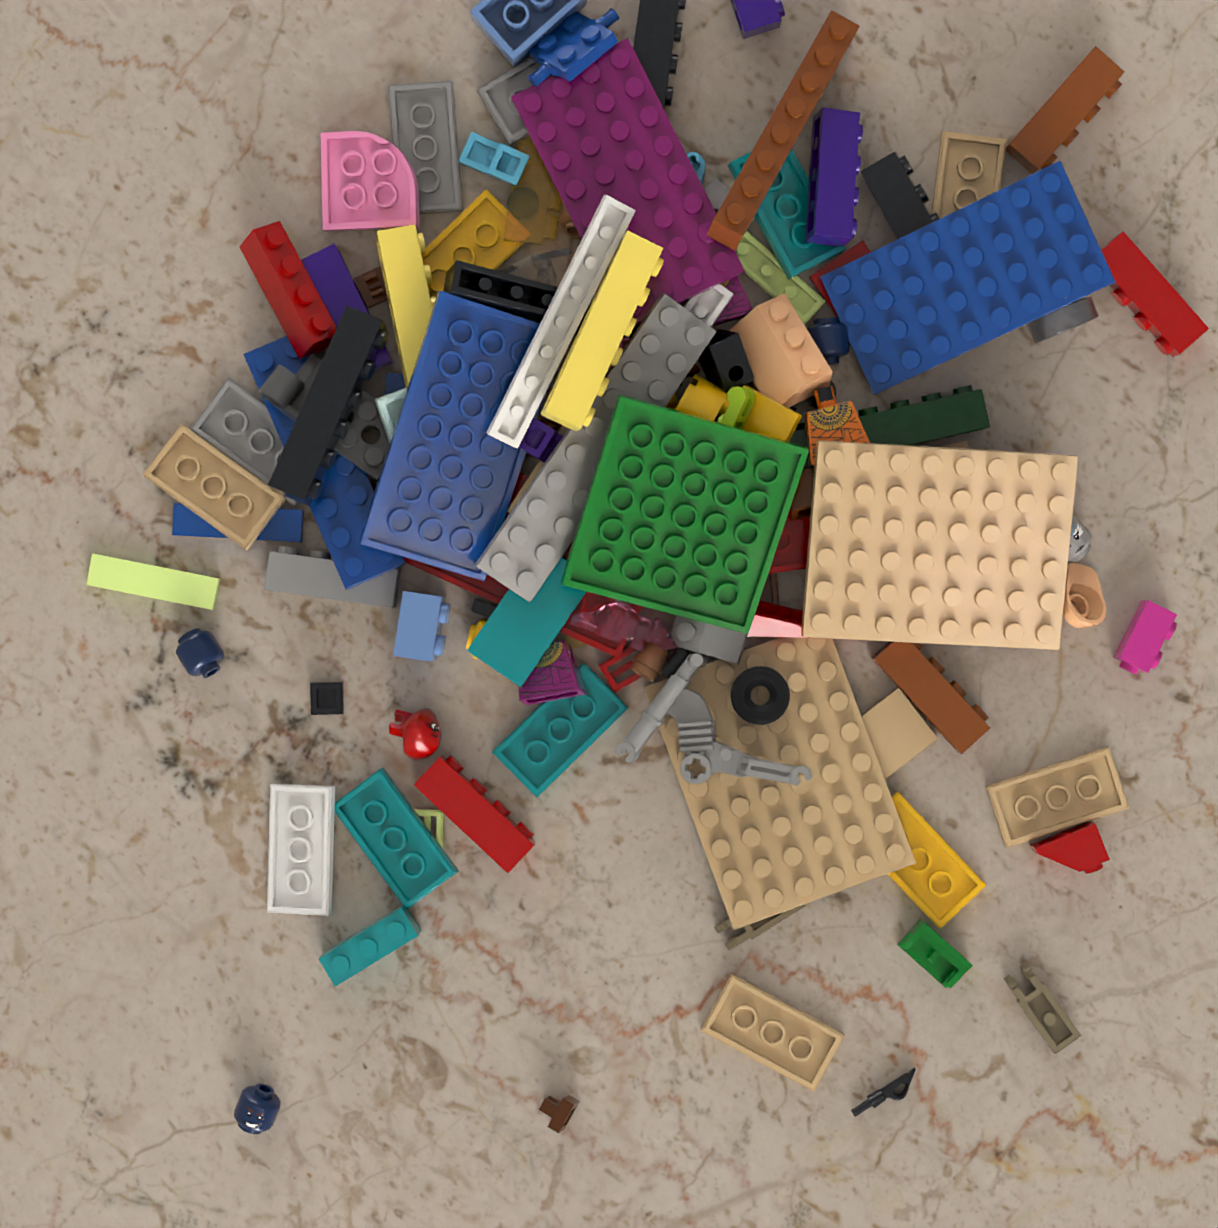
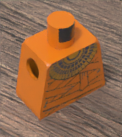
(832, 422)

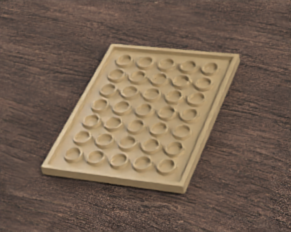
(938, 545)
(778, 840)

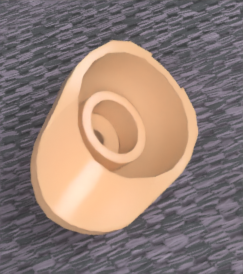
(1083, 597)

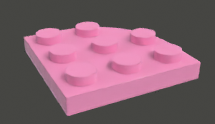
(366, 183)

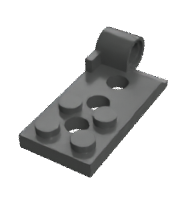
(288, 395)

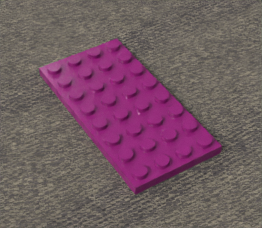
(615, 140)

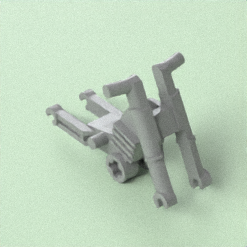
(698, 734)

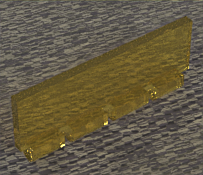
(531, 201)

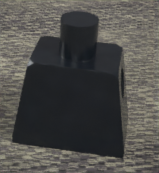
(726, 361)

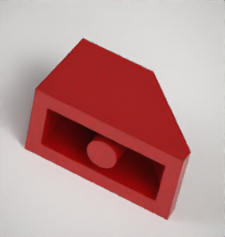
(1075, 848)

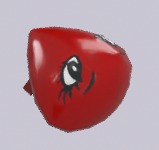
(419, 732)

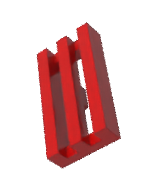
(610, 676)

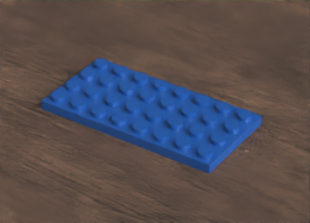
(968, 278)
(443, 474)

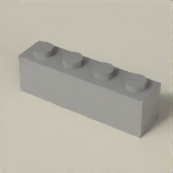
(319, 578)

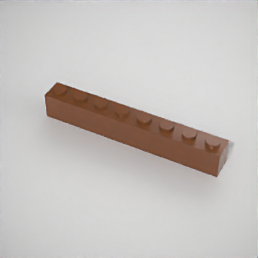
(782, 130)

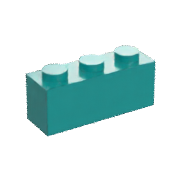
(369, 945)

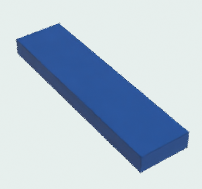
(284, 525)

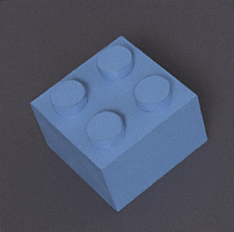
(421, 625)

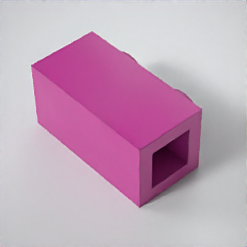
(1145, 637)

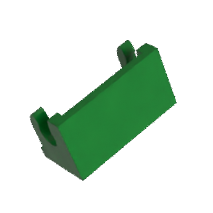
(934, 954)

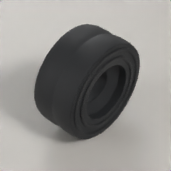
(776, 686)

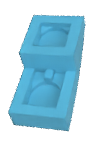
(494, 159)

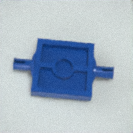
(573, 46)

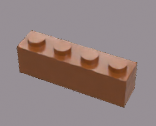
(1064, 110)
(932, 694)

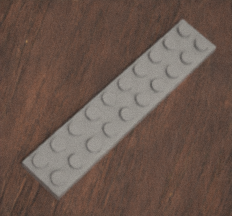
(552, 505)

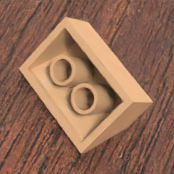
(782, 353)

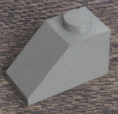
(708, 639)

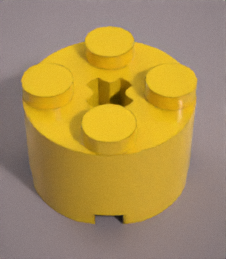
(703, 400)

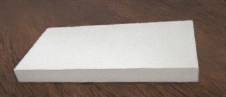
(301, 849)

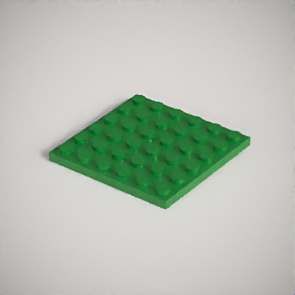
(684, 514)

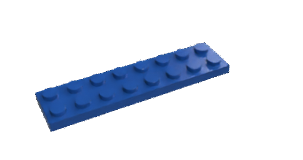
(346, 488)

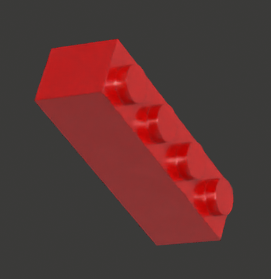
(289, 289)
(1151, 298)
(475, 813)

